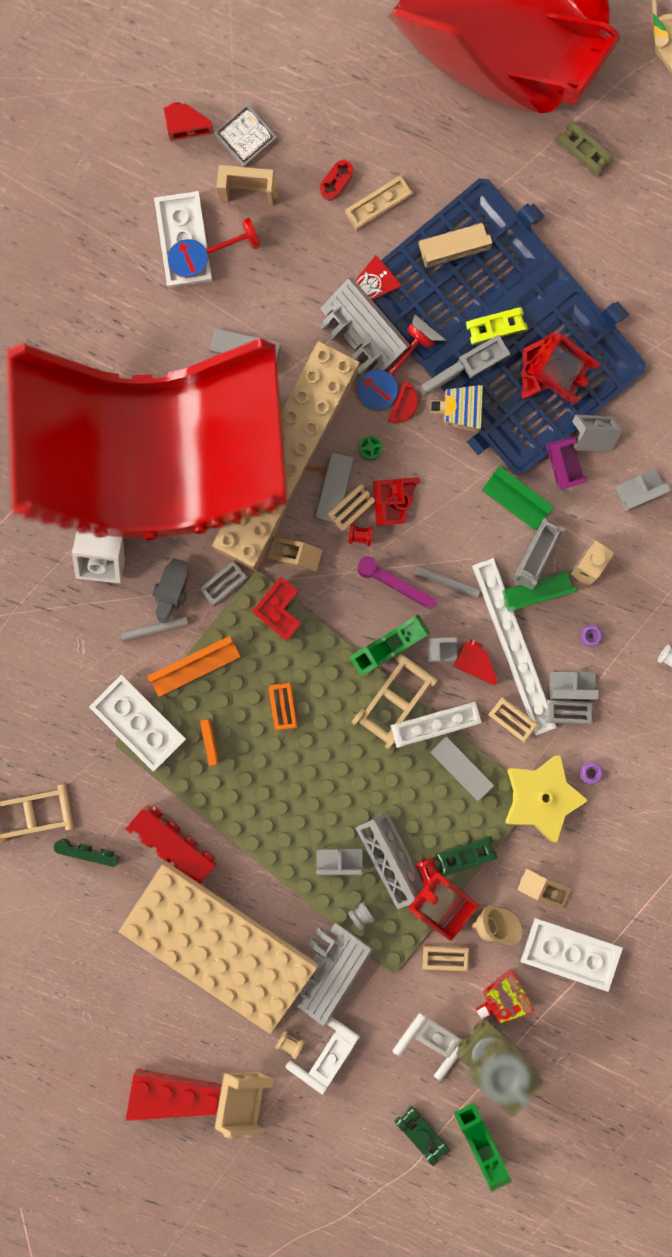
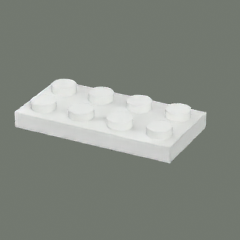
(181, 219)
(137, 723)
(571, 954)

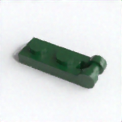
(86, 853)

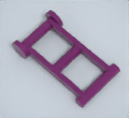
(368, 568)

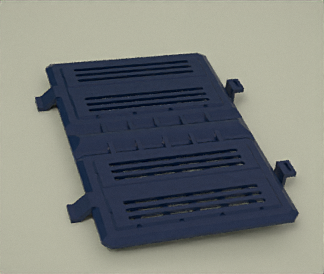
(547, 299)

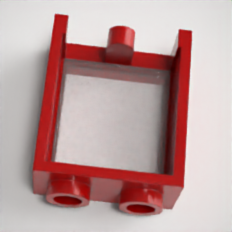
(562, 366)
(443, 906)

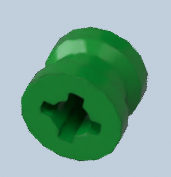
(370, 443)

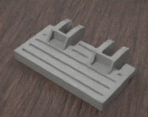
(366, 327)
(335, 973)

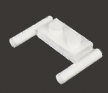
(433, 1036)
(330, 1059)

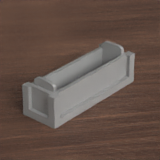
(537, 554)

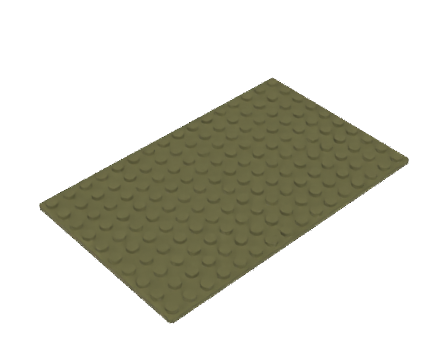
(315, 783)

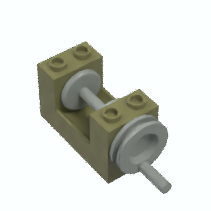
(499, 1067)

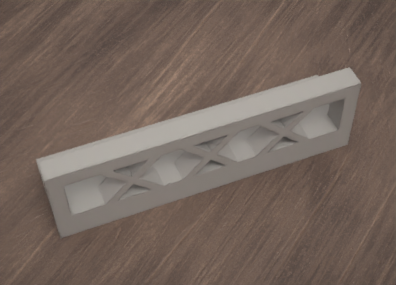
(396, 859)

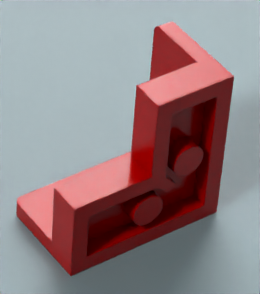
(272, 609)

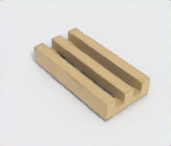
(364, 495)
(523, 738)
(425, 966)

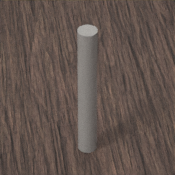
(450, 583)
(153, 629)

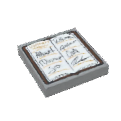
(245, 136)

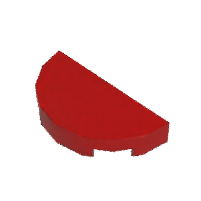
(405, 404)

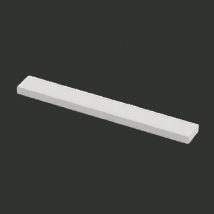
(513, 645)

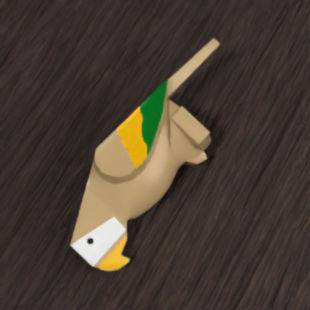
(662, 36)

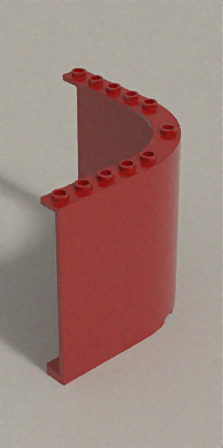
(143, 449)

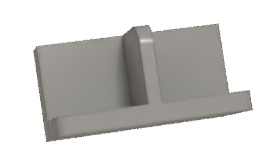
(484, 356)
(596, 432)
(641, 490)
(442, 649)
(573, 685)
(339, 862)

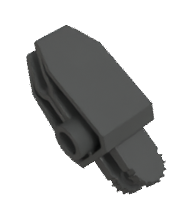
(170, 590)

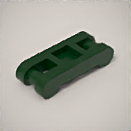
(466, 856)
(422, 1135)

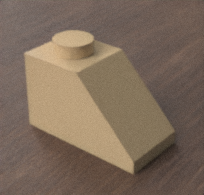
(295, 553)
(544, 889)

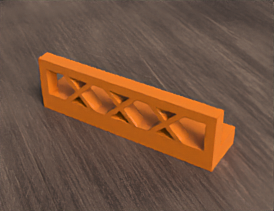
(194, 666)

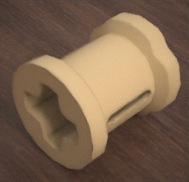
(289, 1044)

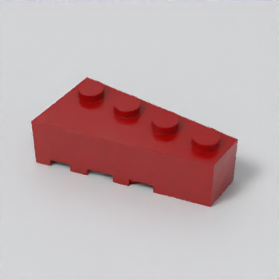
(171, 843)
(170, 1096)

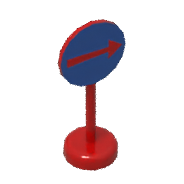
(190, 257)
(379, 388)

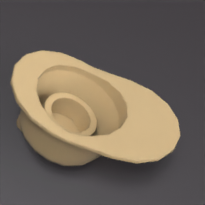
(498, 926)

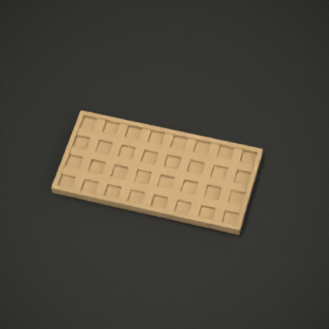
(218, 947)

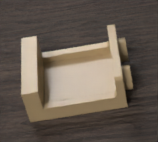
(246, 179)
(241, 1104)

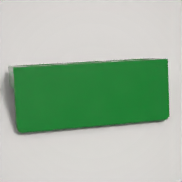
(517, 498)
(545, 590)

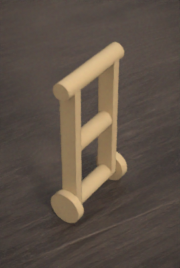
(361, 716)
(30, 817)

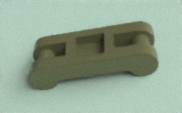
(584, 148)

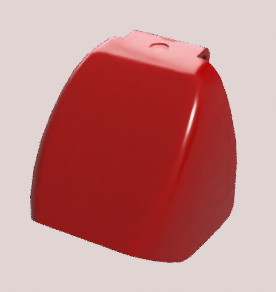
(513, 50)

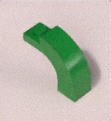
(389, 645)
(483, 1147)

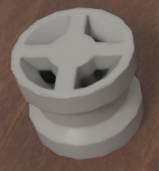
(361, 916)

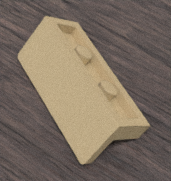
(454, 245)

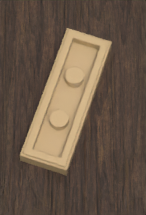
(378, 202)

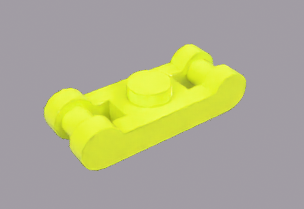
(497, 325)

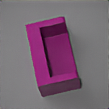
(565, 463)

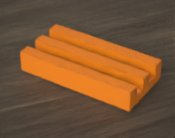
(282, 703)
(209, 741)

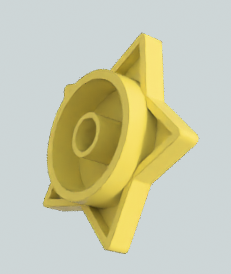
(558, 798)

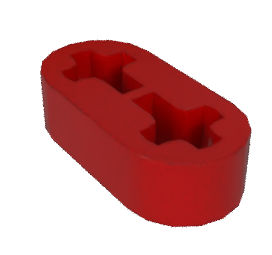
(332, 176)

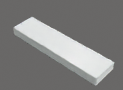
(436, 724)

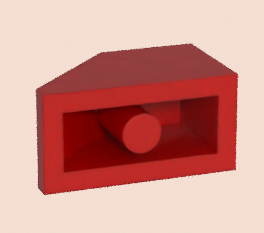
(185, 122)
(475, 662)

